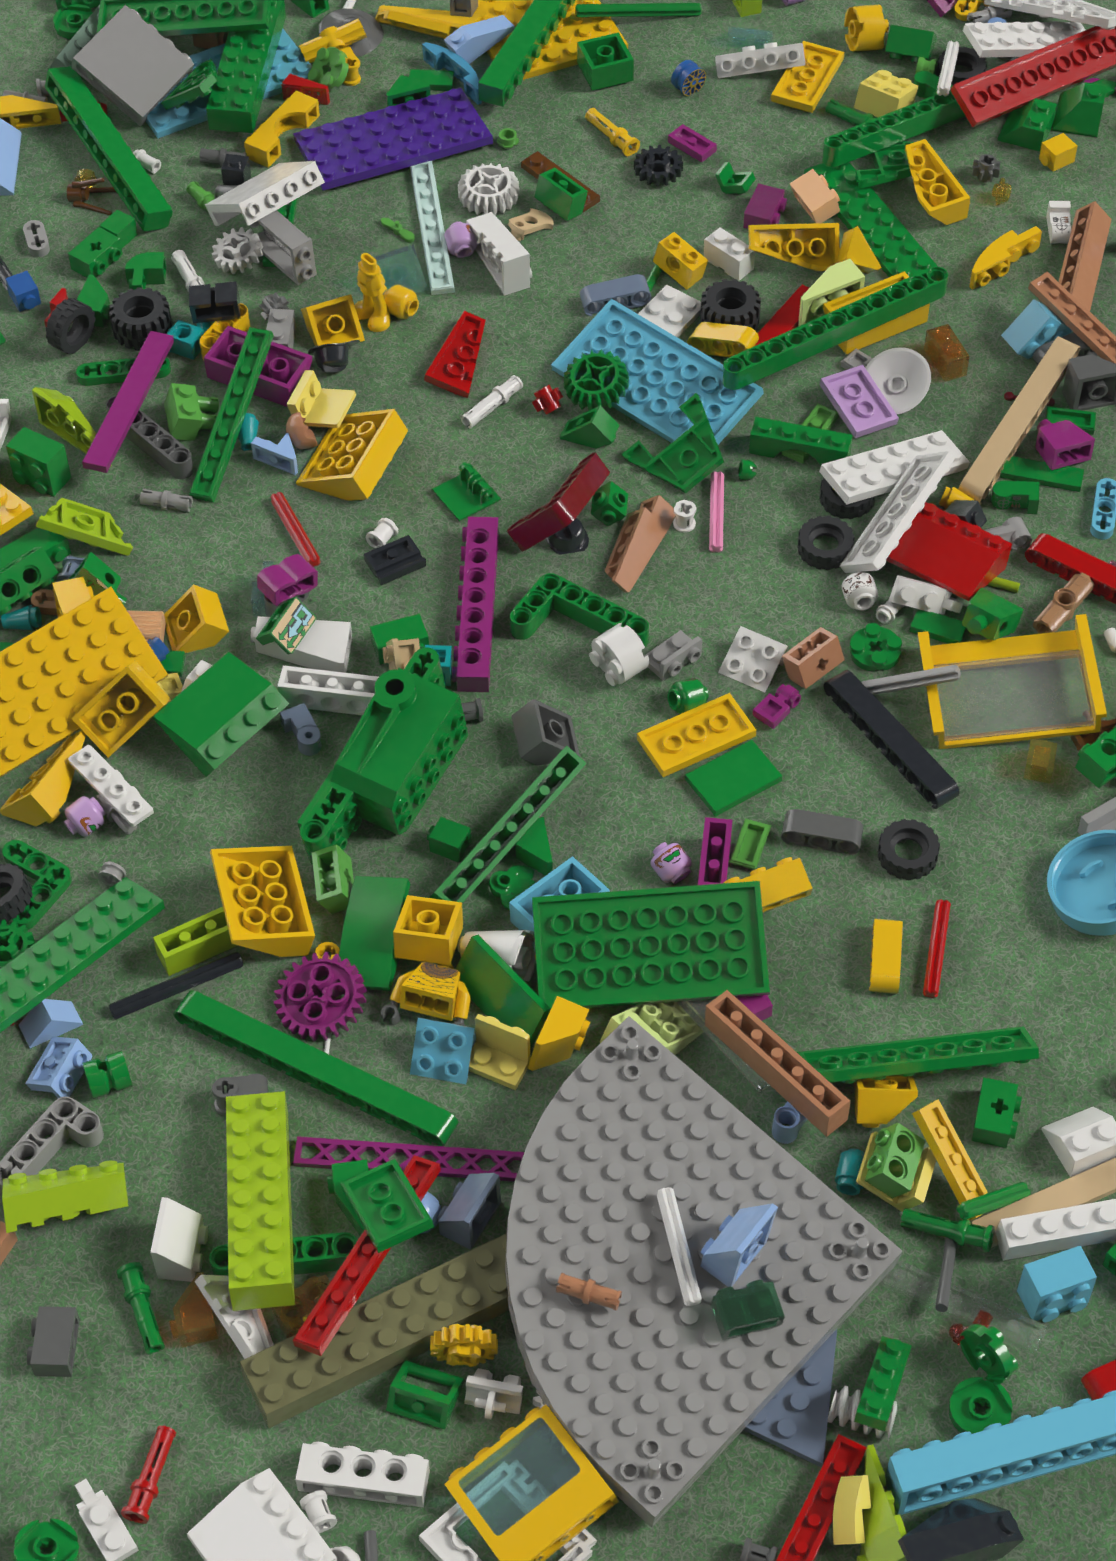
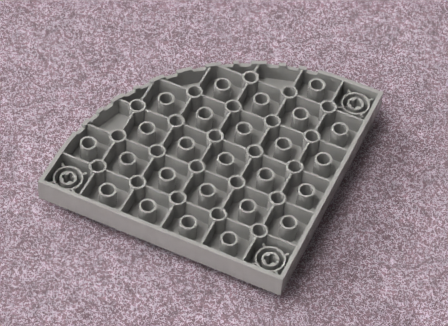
(654, 1383)

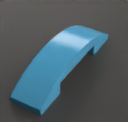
(441, 57)

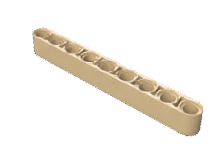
(1018, 419)

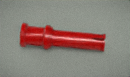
(146, 1489)

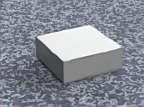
(855, 359)

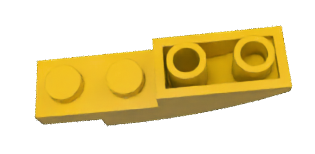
(997, 256)

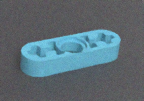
(1098, 515)

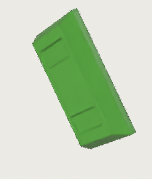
(750, 844)

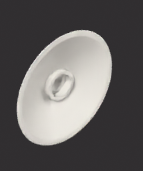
(901, 377)

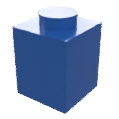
(23, 291)

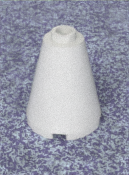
(513, 946)

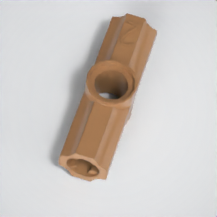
(1064, 604)

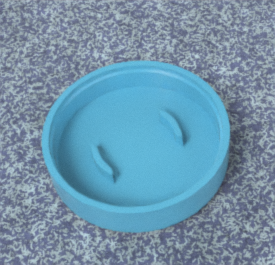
(1084, 883)

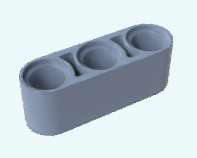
(628, 291)

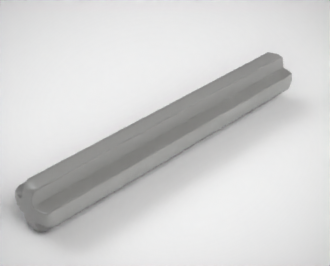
(913, 680)

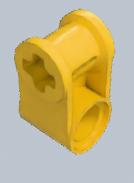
(353, 76)

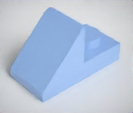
(279, 456)

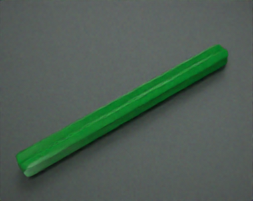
(638, 10)

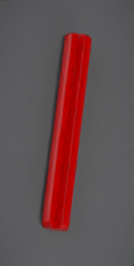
(295, 529)
(936, 948)

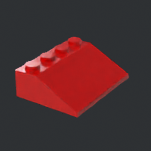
(950, 552)

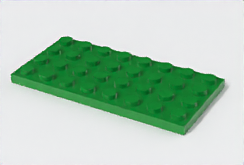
(651, 945)

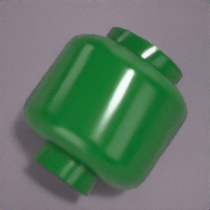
(687, 695)

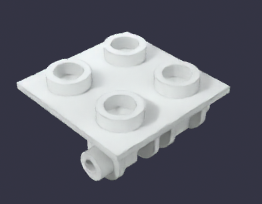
(753, 659)

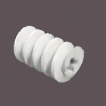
(846, 1408)

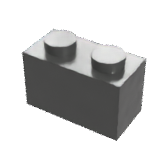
(54, 1341)

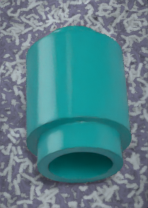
(848, 1170)

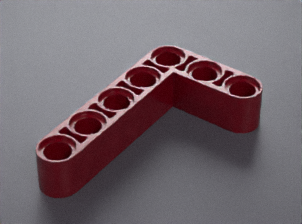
(563, 506)

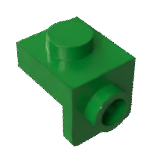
(734, 181)

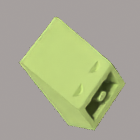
(664, 1021)

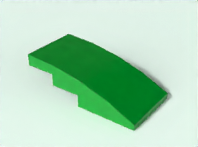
(369, 928)

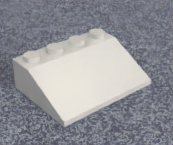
(259, 1525)

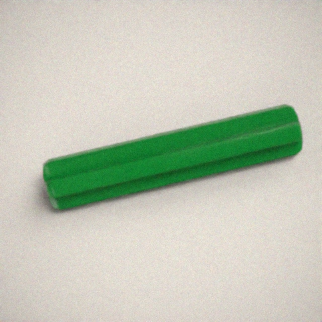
(993, 1200)

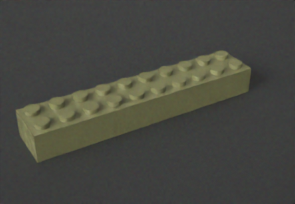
(380, 1333)

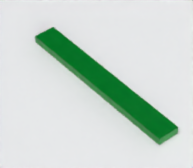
(231, 415)

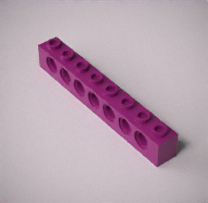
(477, 605)

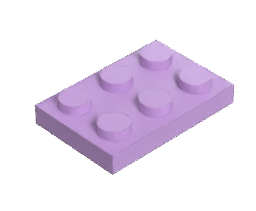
(858, 401)

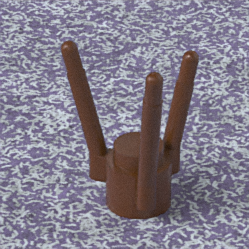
(79, 191)

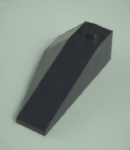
(963, 1533)

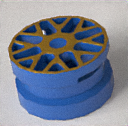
(688, 77)

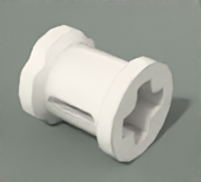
(687, 514)
(382, 533)
(318, 1511)

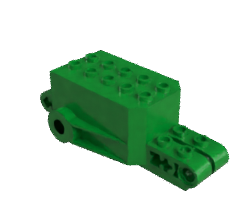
(390, 758)

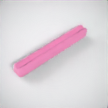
(716, 512)

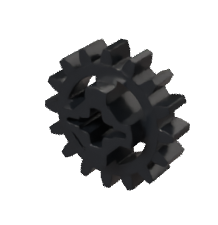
(658, 165)

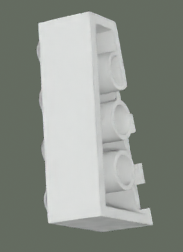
(501, 253)

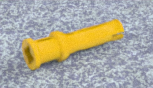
(596, 118)

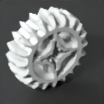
(488, 189)

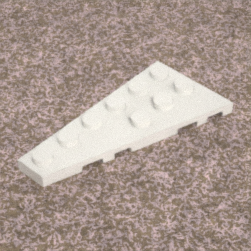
(1068, 10)

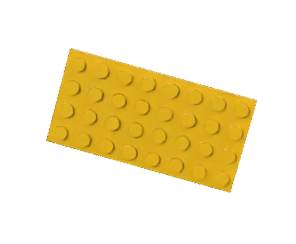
(61, 670)

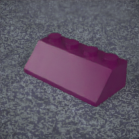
(278, 375)

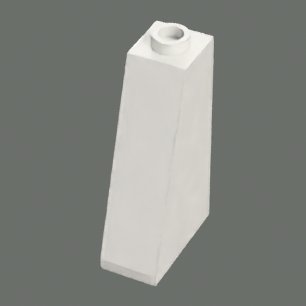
(322, 648)

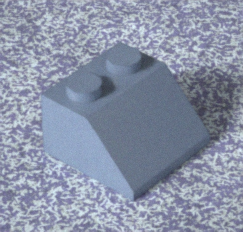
(470, 1209)

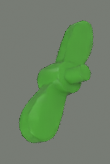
(398, 230)

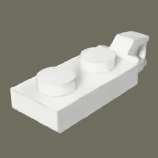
(923, 596)
(104, 1524)

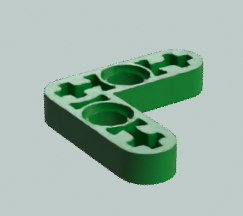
(43, 876)

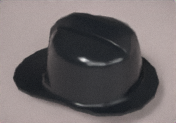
(332, 356)
(569, 539)

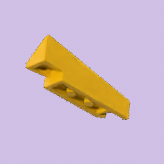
(426, 21)

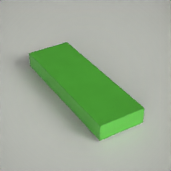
(821, 418)

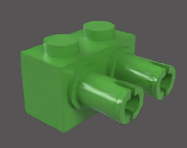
(184, 411)

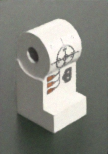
(1059, 221)

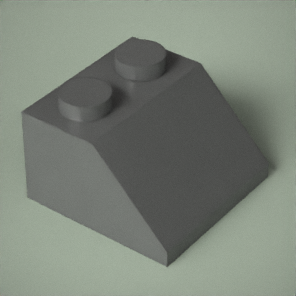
(1089, 383)
(543, 732)

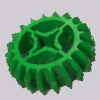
(606, 370)

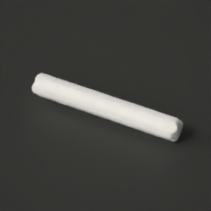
(948, 68)
(679, 1246)

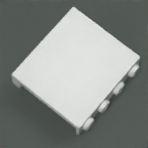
(266, 192)

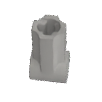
(1013, 531)

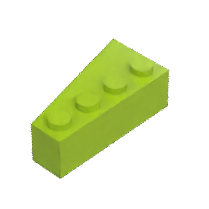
(63, 1193)

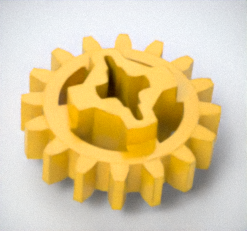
(464, 1345)

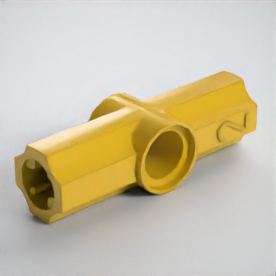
(333, 37)

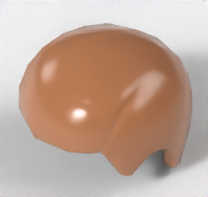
(299, 433)

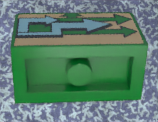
(287, 625)

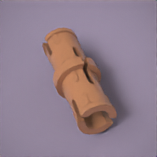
(589, 1291)

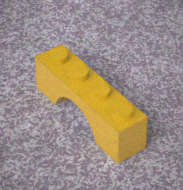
(295, 112)

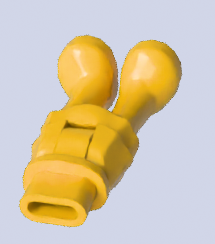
(372, 286)

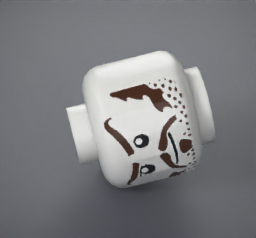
(859, 590)

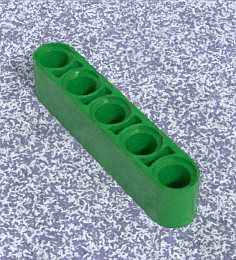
(303, 1246)

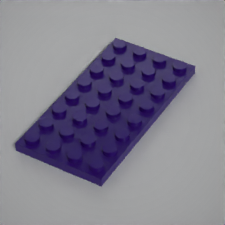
(393, 138)

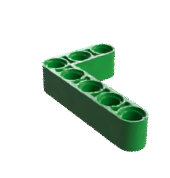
(559, 594)

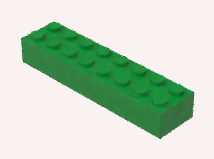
(244, 75)

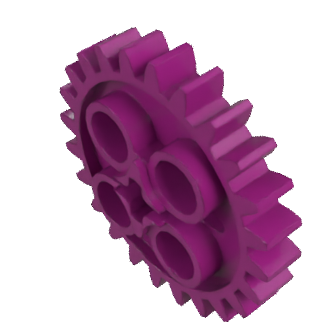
(306, 980)

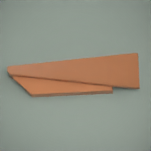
(638, 541)

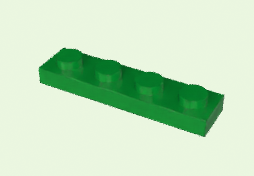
(883, 1383)

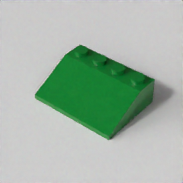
(220, 712)

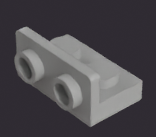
(674, 654)

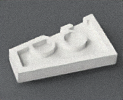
(244, 1327)

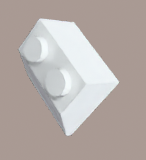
(1083, 1139)
(178, 1242)

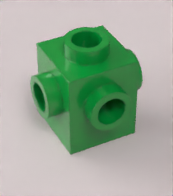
(609, 503)

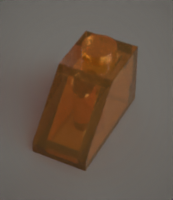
(193, 1317)

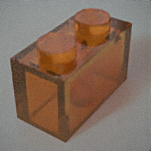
(946, 352)

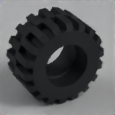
(731, 304)
(137, 314)

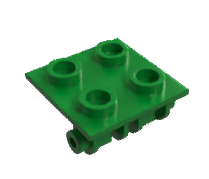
(466, 493)

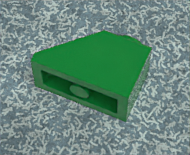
(96, 297)
(591, 429)

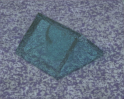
(402, 268)

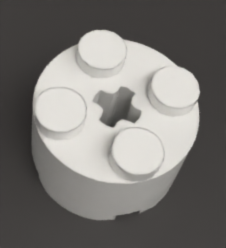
(619, 654)

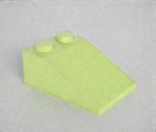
(832, 284)

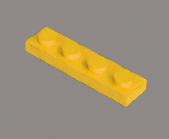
(949, 1152)

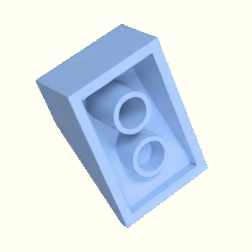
(738, 1242)

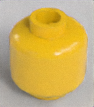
(401, 301)

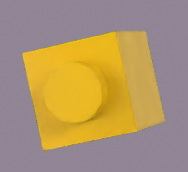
(1057, 152)

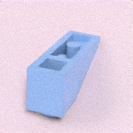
(477, 38)

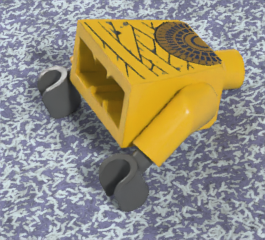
(432, 992)

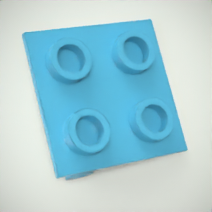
(442, 1050)

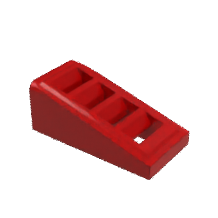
(295, 83)

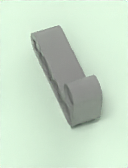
(61, 1130)

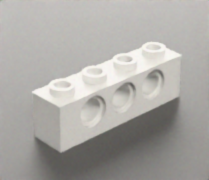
(326, 689)
(375, 1487)

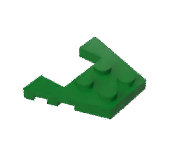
(890, 165)
(688, 457)

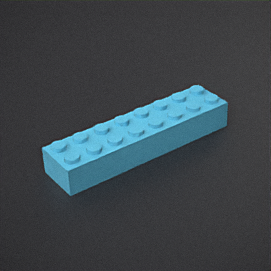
(1002, 1454)

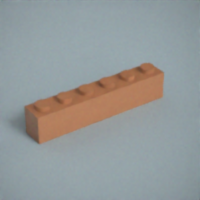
(1085, 253)
(777, 1063)

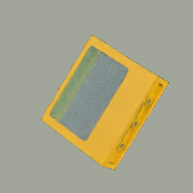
(531, 1490)

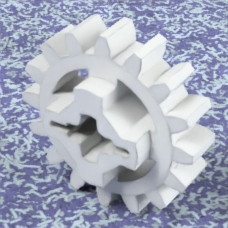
(237, 250)

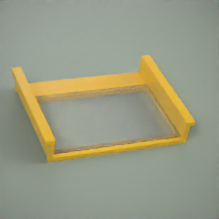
(1015, 688)

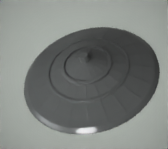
(370, 25)

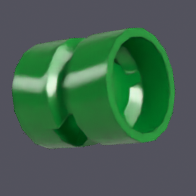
(107, 1074)

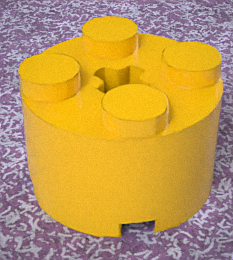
(865, 28)

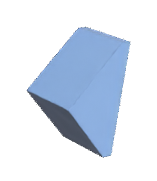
(49, 1020)

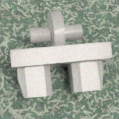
(492, 1394)

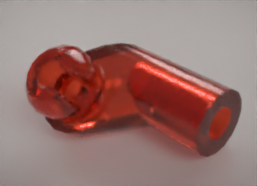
(982, 1318)

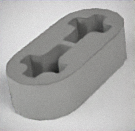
(40, 237)

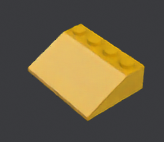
(354, 455)
(264, 899)

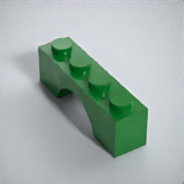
(773, 436)

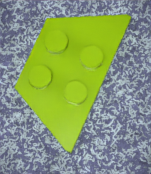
(84, 524)

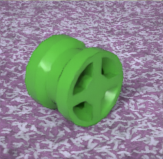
(925, 65)

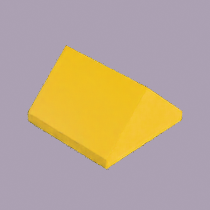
(857, 249)

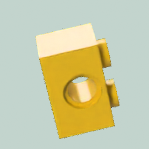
(680, 260)

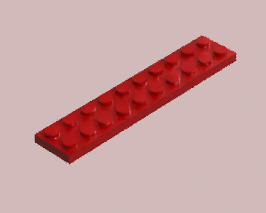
(1036, 75)

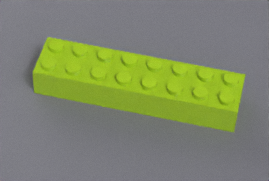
(259, 1202)

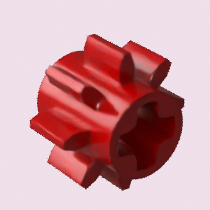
(547, 399)

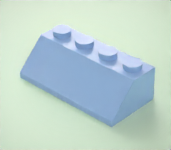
(9, 154)

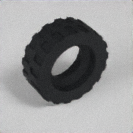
(965, 57)
(60, 321)
(837, 507)
(830, 527)
(913, 831)
(20, 894)

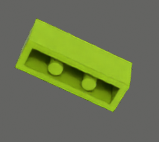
(193, 942)

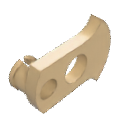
(520, 227)

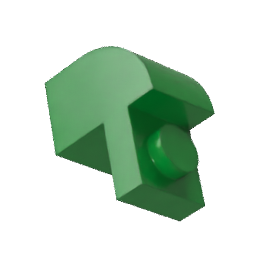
(146, 269)

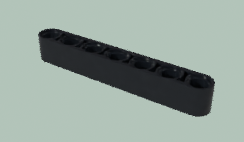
(892, 738)

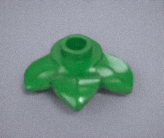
(517, 881)

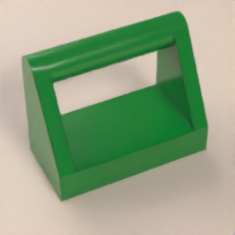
(422, 1403)

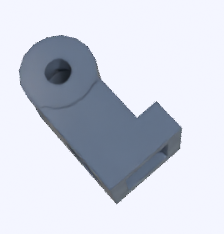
(304, 727)

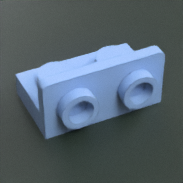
(59, 1067)

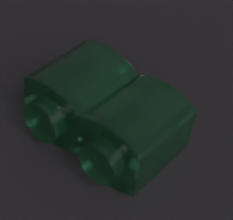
(747, 1309)

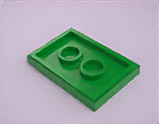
(733, 777)
(387, 1205)

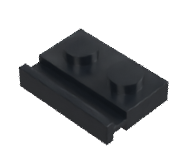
(394, 559)

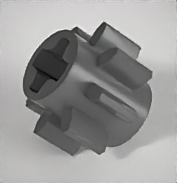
(986, 168)
(273, 302)

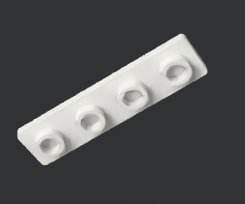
(760, 60)
(111, 785)

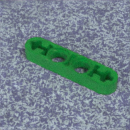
(122, 366)

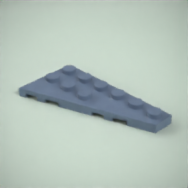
(800, 1410)

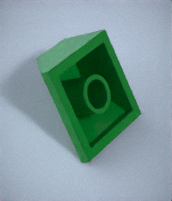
(1080, 109)

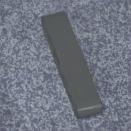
(159, 445)

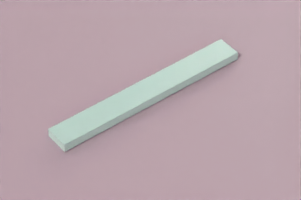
(432, 229)

